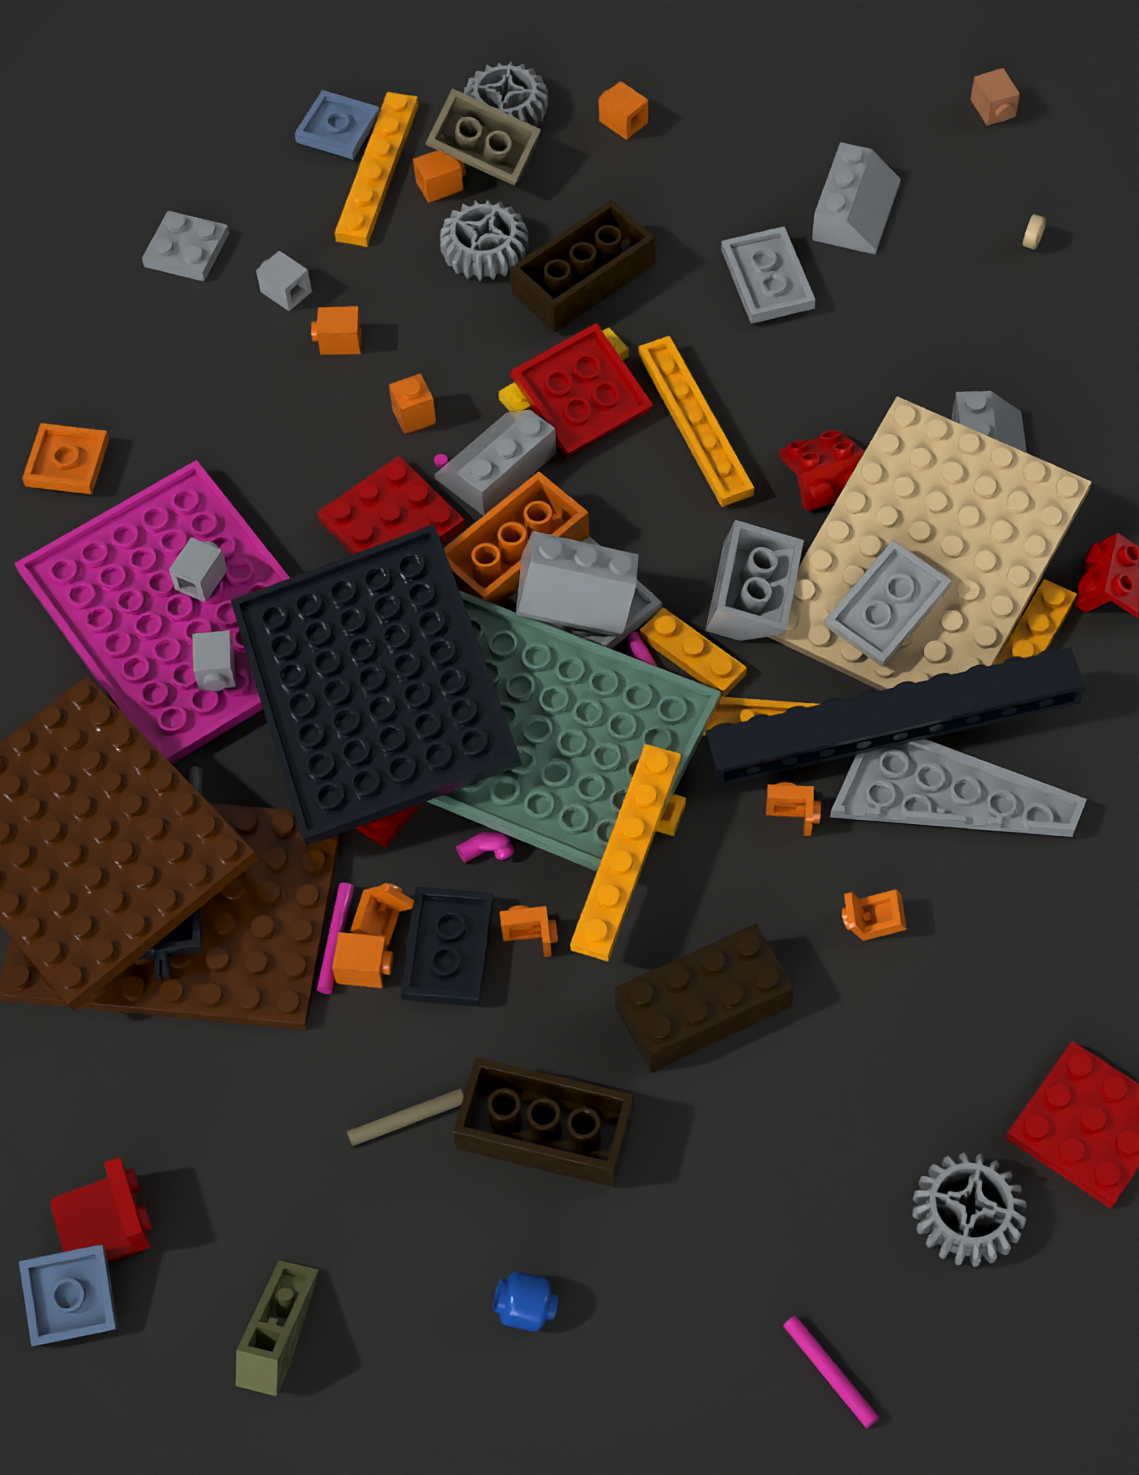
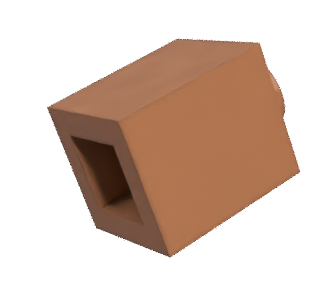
(995, 96)

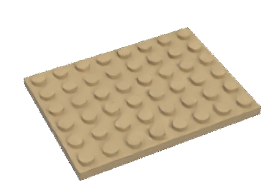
(961, 506)

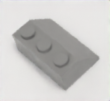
(855, 200)
(990, 416)
(499, 460)
(754, 583)
(576, 584)

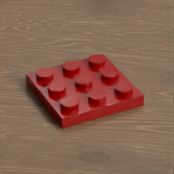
(581, 389)
(388, 507)
(1084, 1124)

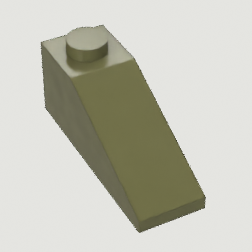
(275, 1328)

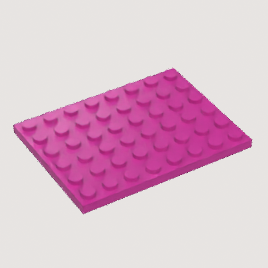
(131, 627)

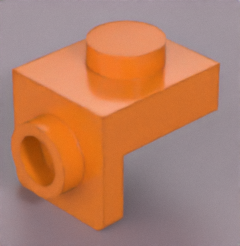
(794, 801)
(380, 910)
(874, 914)
(528, 923)

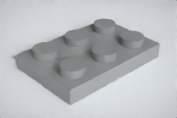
(768, 274)
(888, 603)

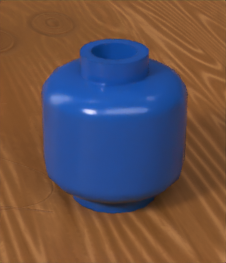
(524, 1301)

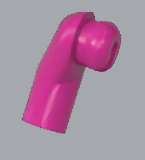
(485, 842)

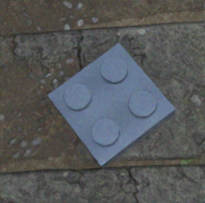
(337, 124)
(68, 1295)

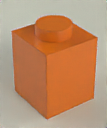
(623, 110)
(438, 175)
(337, 330)
(412, 403)
(362, 960)

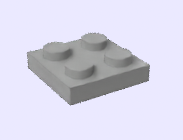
(185, 246)

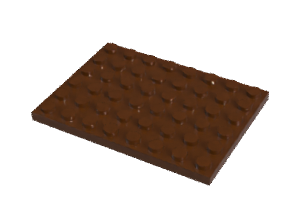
(101, 843)
(257, 939)

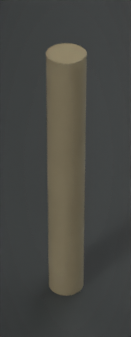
(405, 1117)

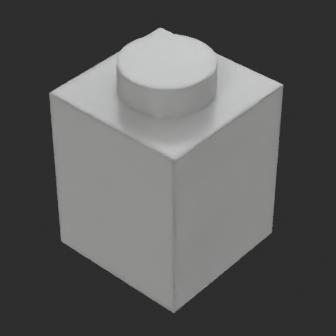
(283, 280)
(198, 569)
(214, 660)

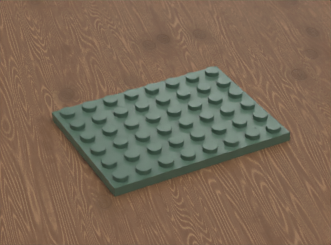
(578, 731)

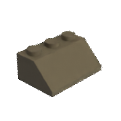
(484, 137)

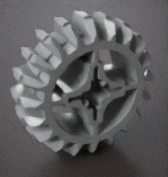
(511, 91)
(483, 240)
(984, 1210)

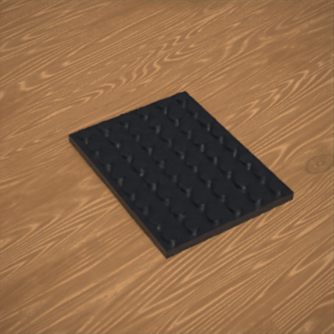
(373, 685)

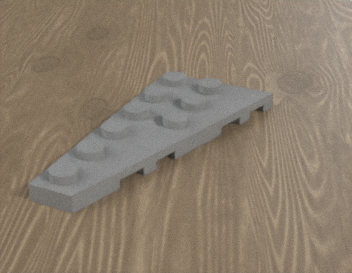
(951, 789)

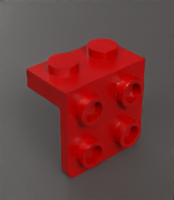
(822, 466)
(1110, 575)
(104, 1214)

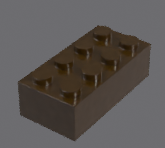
(583, 265)
(703, 997)
(544, 1121)

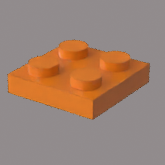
(66, 458)

